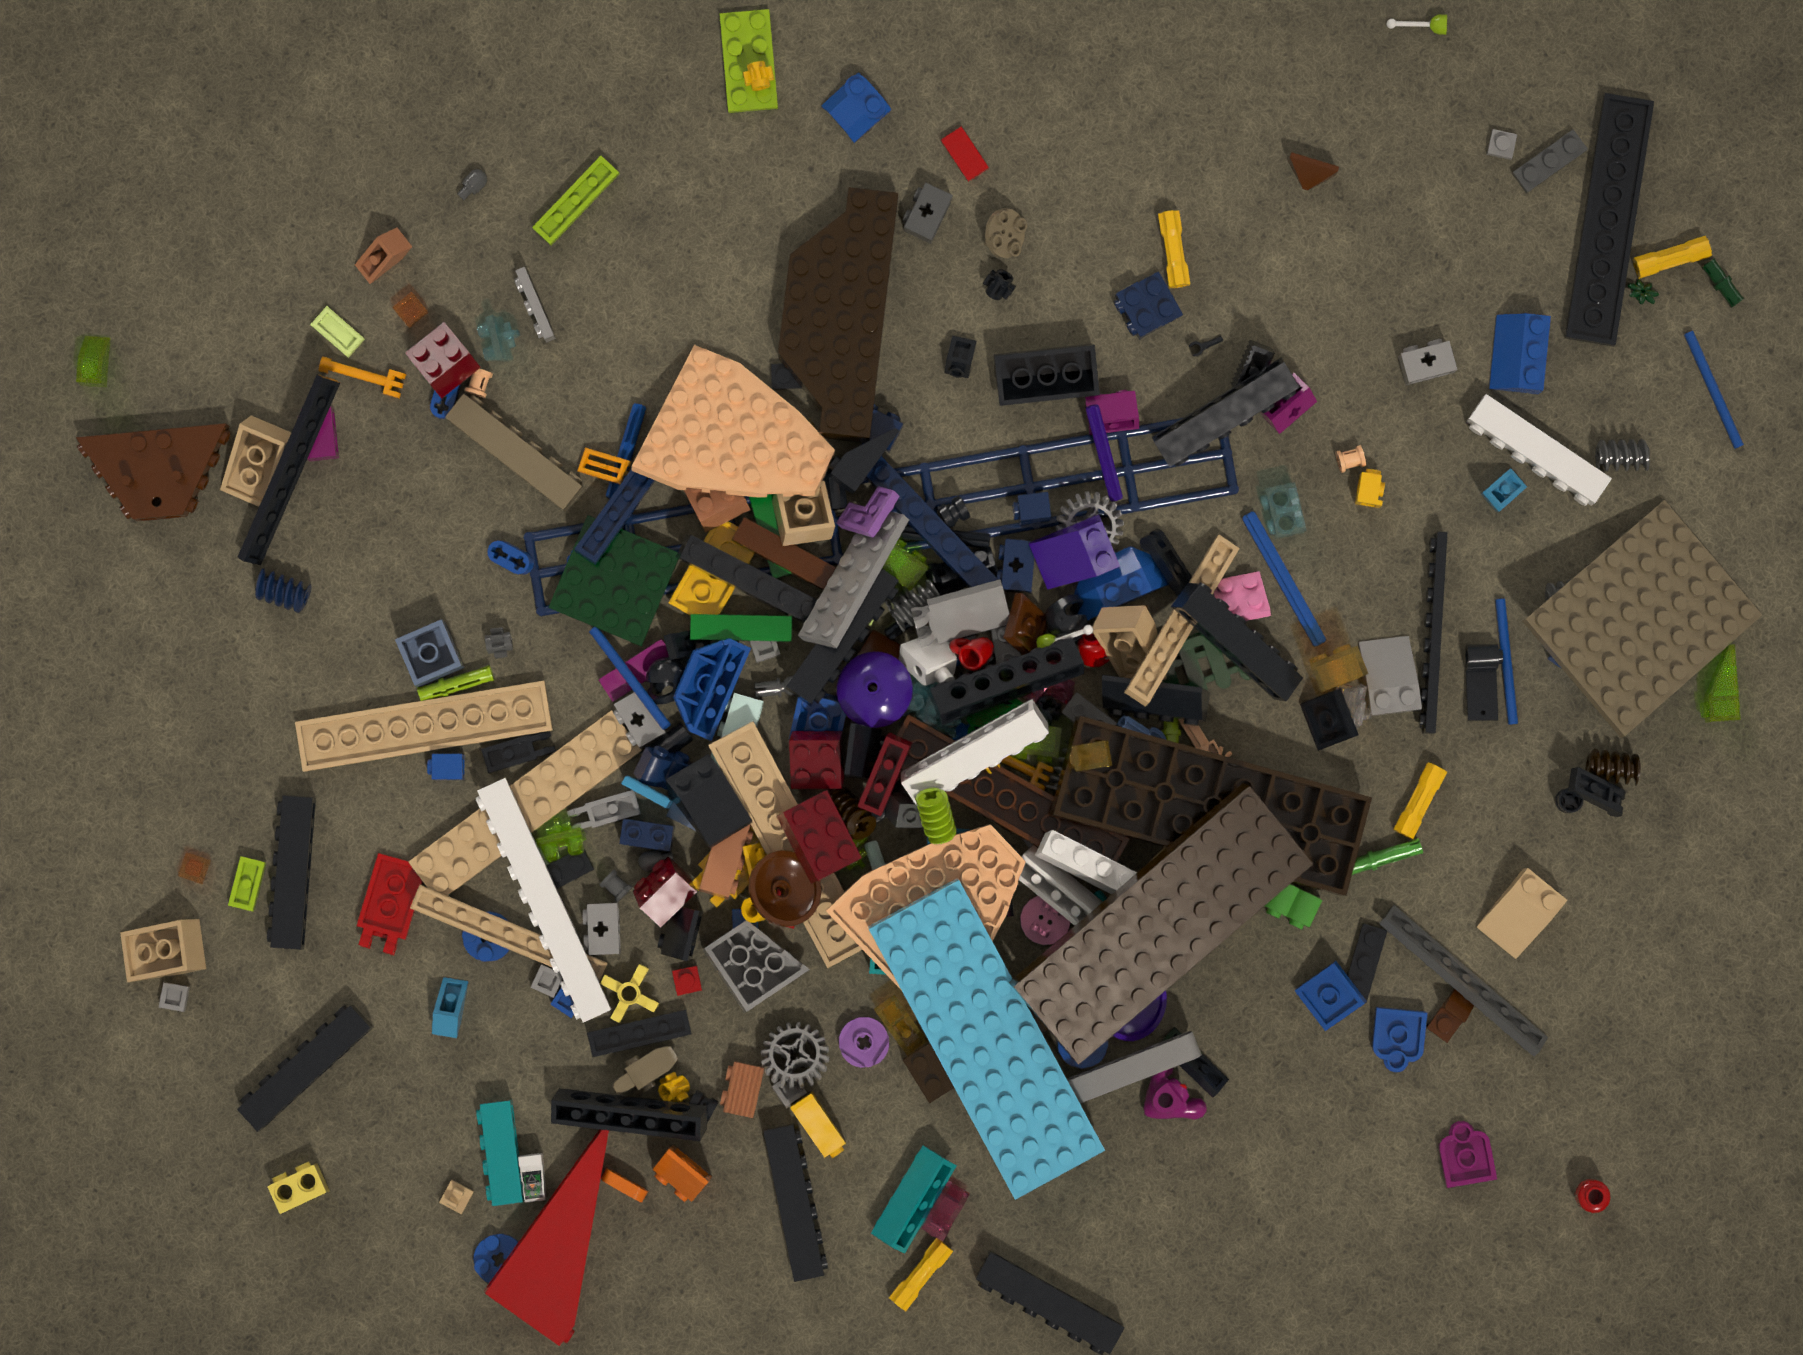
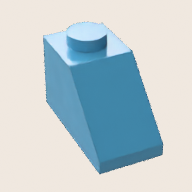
(449, 1007)

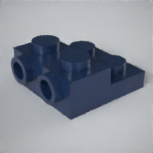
(1147, 305)

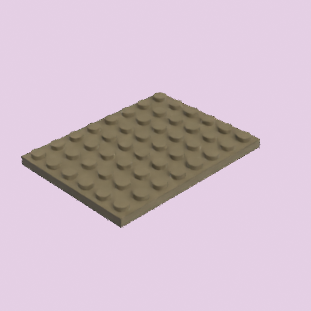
(1642, 618)

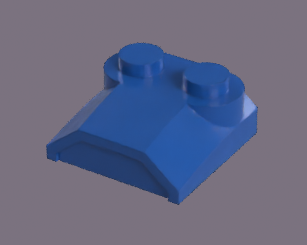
(856, 106)
(819, 717)

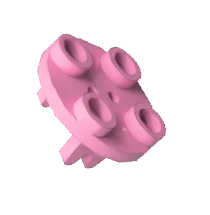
(1039, 930)

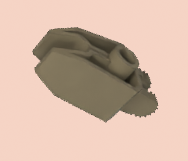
(644, 1070)

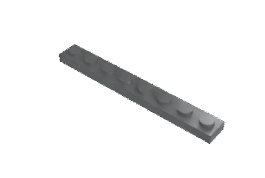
(1463, 980)

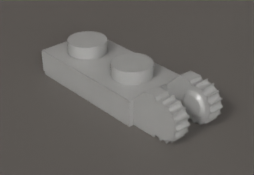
(608, 810)

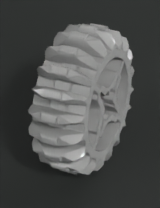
(1094, 504)
(805, 1061)

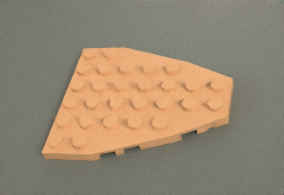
(731, 435)
(976, 857)

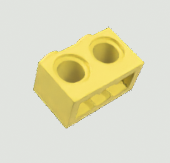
(300, 1192)

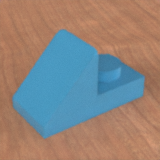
(1504, 490)

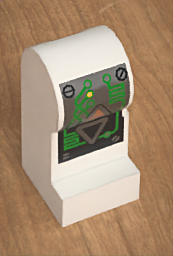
(533, 1177)

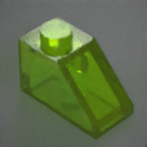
(93, 362)

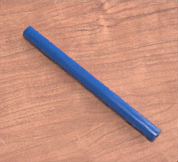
(1713, 389)
(1507, 661)
(630, 678)

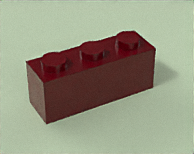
(885, 774)

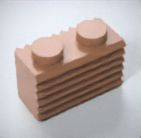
(742, 1089)

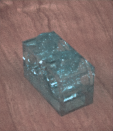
(1291, 510)

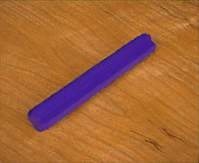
(1104, 452)

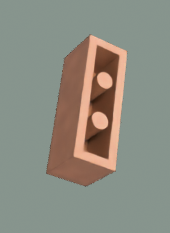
(723, 864)

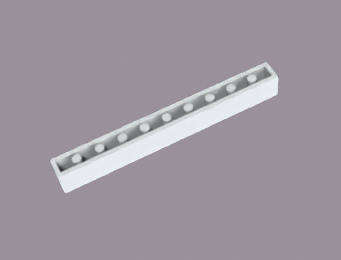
(544, 900)

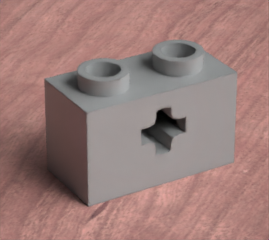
(1416, 371)
(637, 735)
(609, 915)

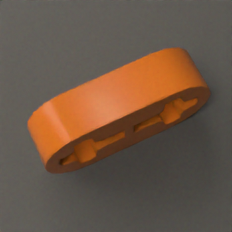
(624, 1185)

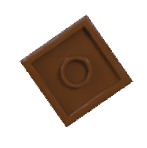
(1024, 624)

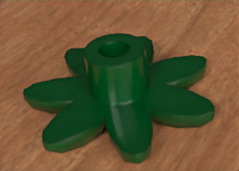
(1642, 292)

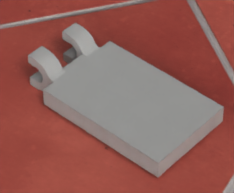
(961, 613)

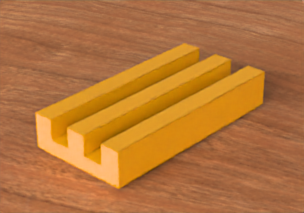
(620, 471)

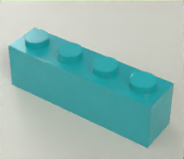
(502, 1152)
(913, 1199)

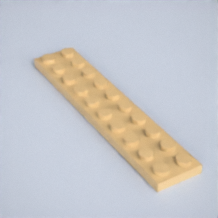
(423, 726)
(540, 796)
(764, 796)

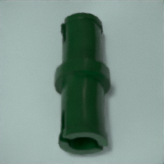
(1722, 283)

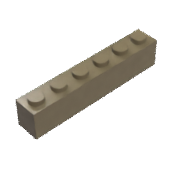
(514, 452)

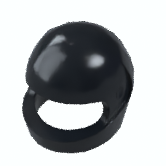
(1060, 623)
(664, 673)

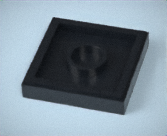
(1329, 719)

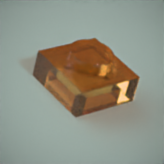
(410, 309)
(194, 868)

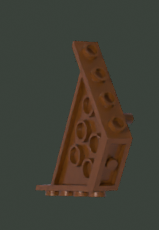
(154, 465)

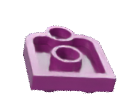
(1466, 1156)

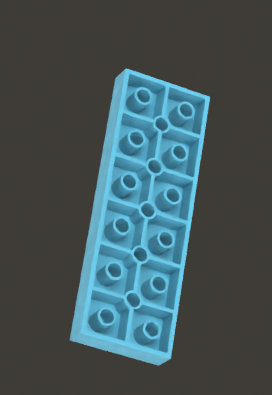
(986, 1038)

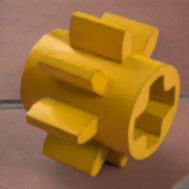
(758, 75)
(674, 1088)

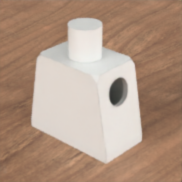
(930, 662)

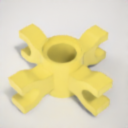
(640, 999)

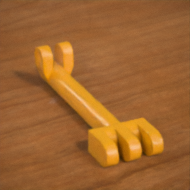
(326, 365)
(1034, 772)

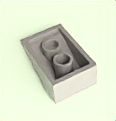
(1391, 676)

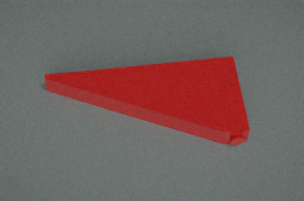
(547, 1265)

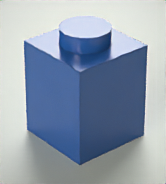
(447, 767)

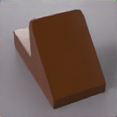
(1450, 1016)

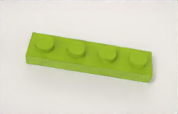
(575, 200)

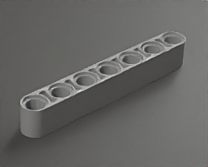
(1135, 1067)

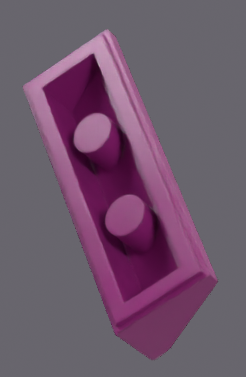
(616, 685)

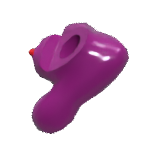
(1168, 1099)

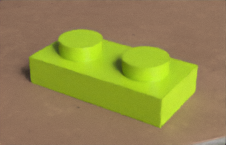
(247, 883)

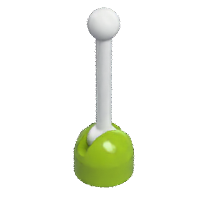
(1437, 24)
(1049, 639)

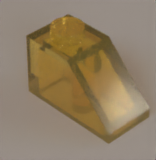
(900, 1024)

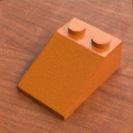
(681, 1173)

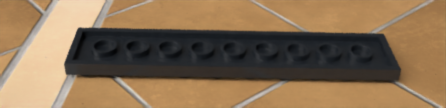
(1609, 219)

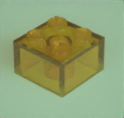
(1337, 669)

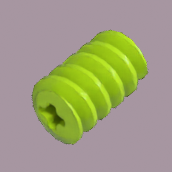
(936, 815)

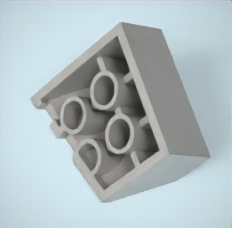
(752, 964)

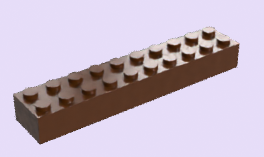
(1008, 798)

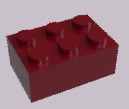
(818, 837)

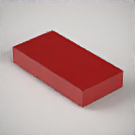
(964, 154)

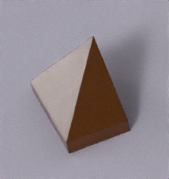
(1311, 171)

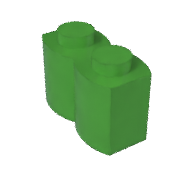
(1295, 905)

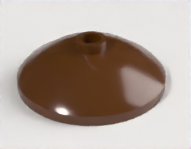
(798, 896)

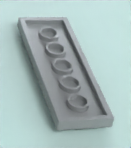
(851, 583)

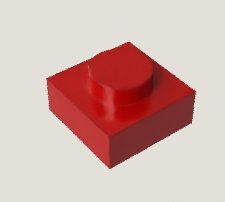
(687, 980)

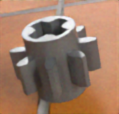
(498, 642)

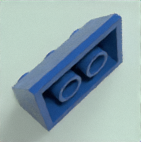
(1520, 353)

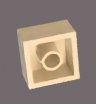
(804, 517)

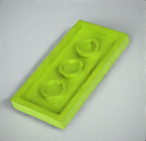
(745, 41)

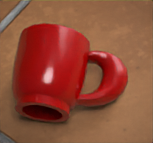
(972, 653)

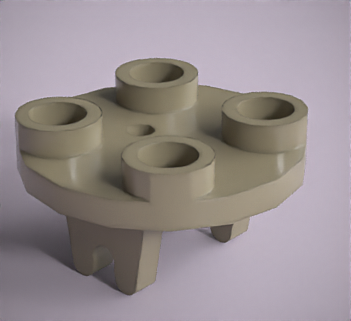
(1005, 233)

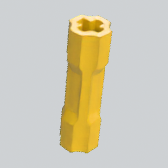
(1671, 257)
(1176, 266)
(1420, 800)
(932, 1259)

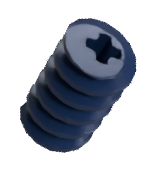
(281, 592)

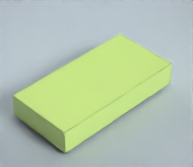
(337, 331)

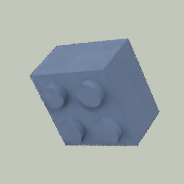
(429, 653)

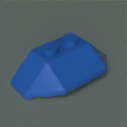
(1132, 580)
(709, 685)

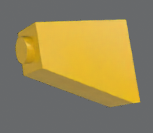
(818, 1125)

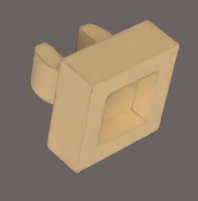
(456, 1196)

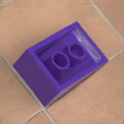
(1074, 553)

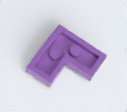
(869, 519)

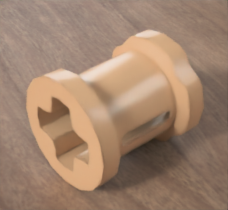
(478, 383)
(1350, 458)

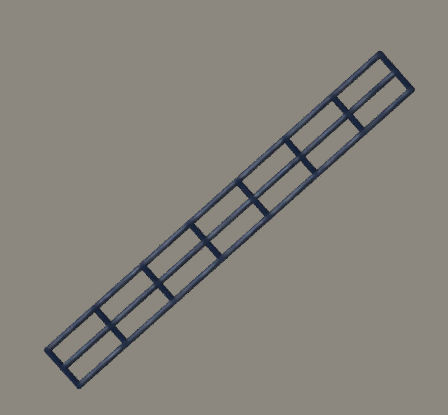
(924, 469)

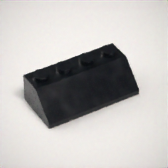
(1046, 374)
(1168, 701)

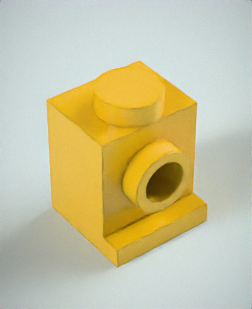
(1370, 488)

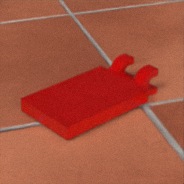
(388, 902)

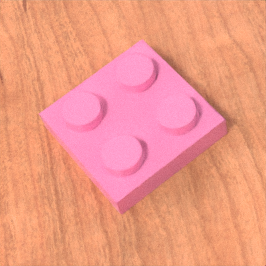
(1244, 595)

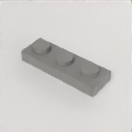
(533, 305)

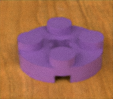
(868, 1056)

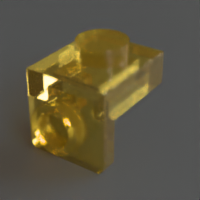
(1090, 756)

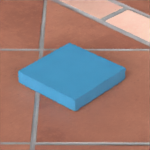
(647, 792)

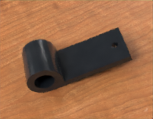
(1481, 681)

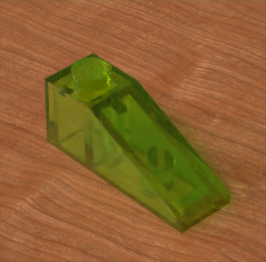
(1722, 695)

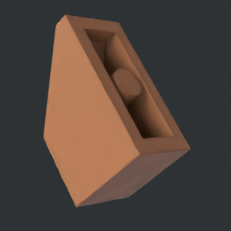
(383, 254)

